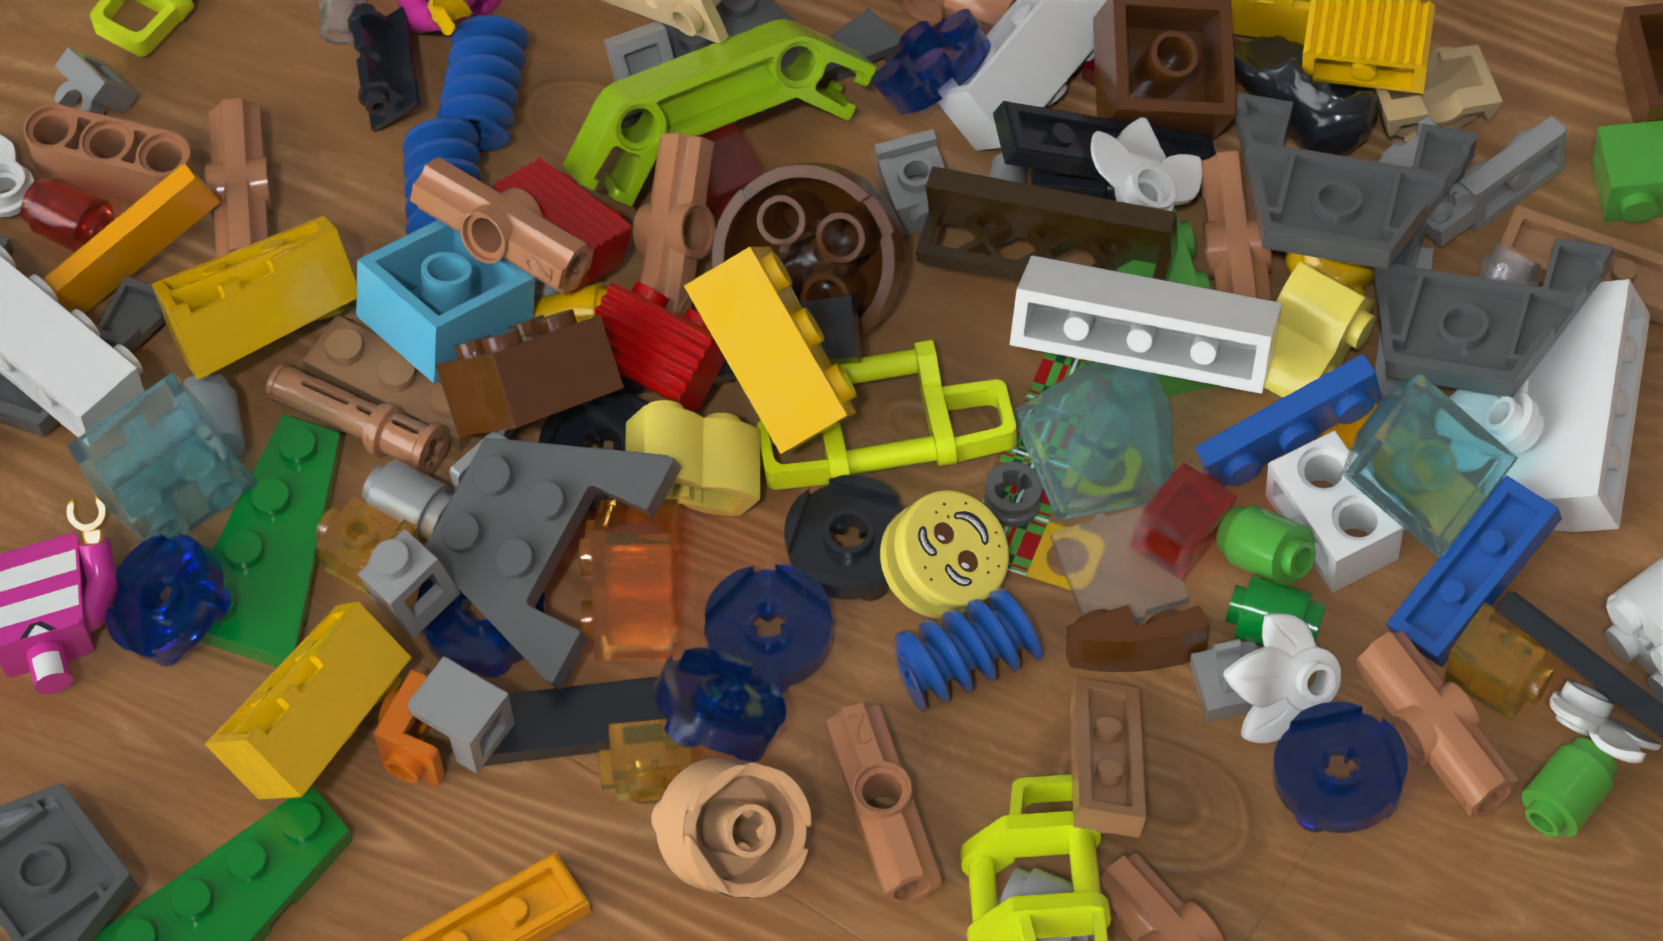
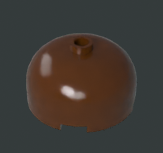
(826, 211)

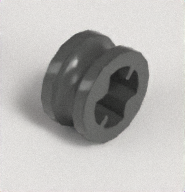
(1017, 475)

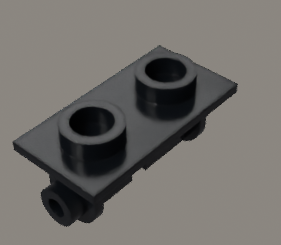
(384, 64)

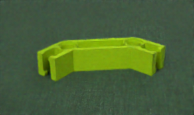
(706, 93)

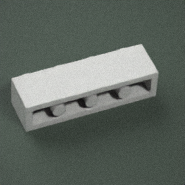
(1027, 64)
(1145, 324)
(60, 354)

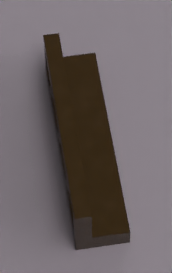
(1041, 216)

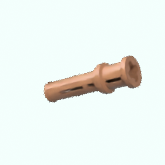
(380, 427)

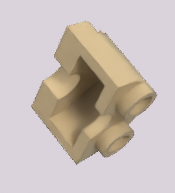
(1454, 94)

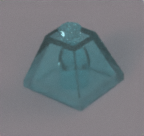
(1099, 439)
(1426, 462)

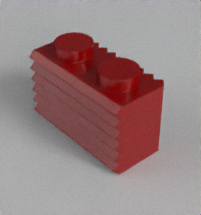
(575, 212)
(658, 347)

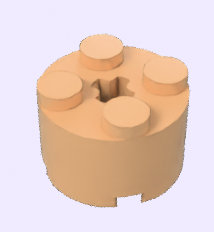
(736, 798)

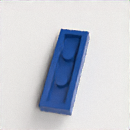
(1290, 422)
(1475, 568)

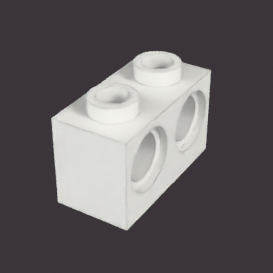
(1331, 511)

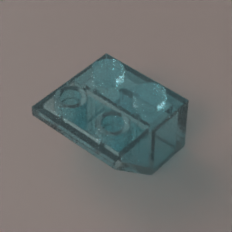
(161, 462)

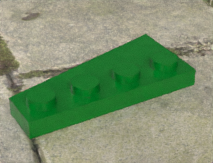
(271, 543)
(244, 881)

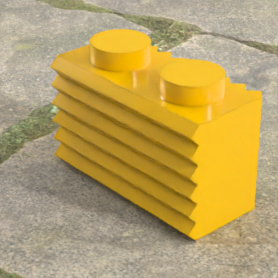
(1369, 43)

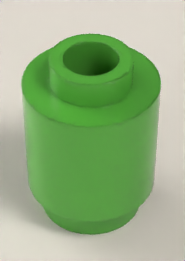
(1266, 544)
(1569, 788)

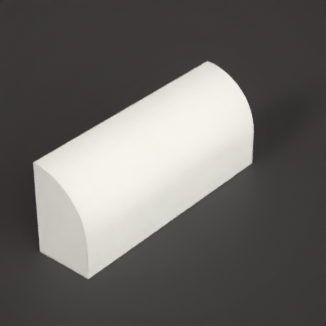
(1589, 409)

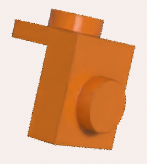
(402, 737)

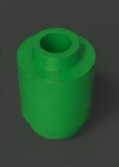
(1267, 597)

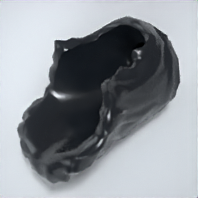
(1324, 114)

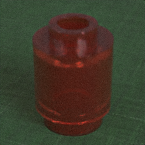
(64, 212)

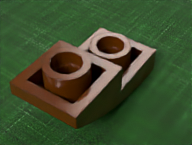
(1115, 643)

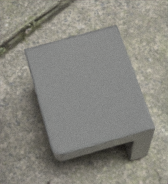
(464, 709)

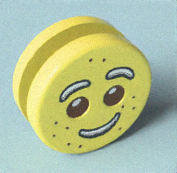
(944, 553)

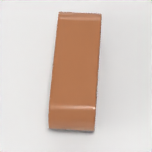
(79, 148)

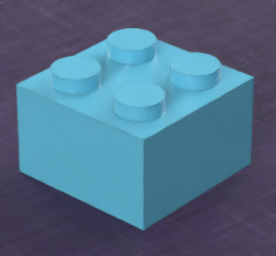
(434, 294)

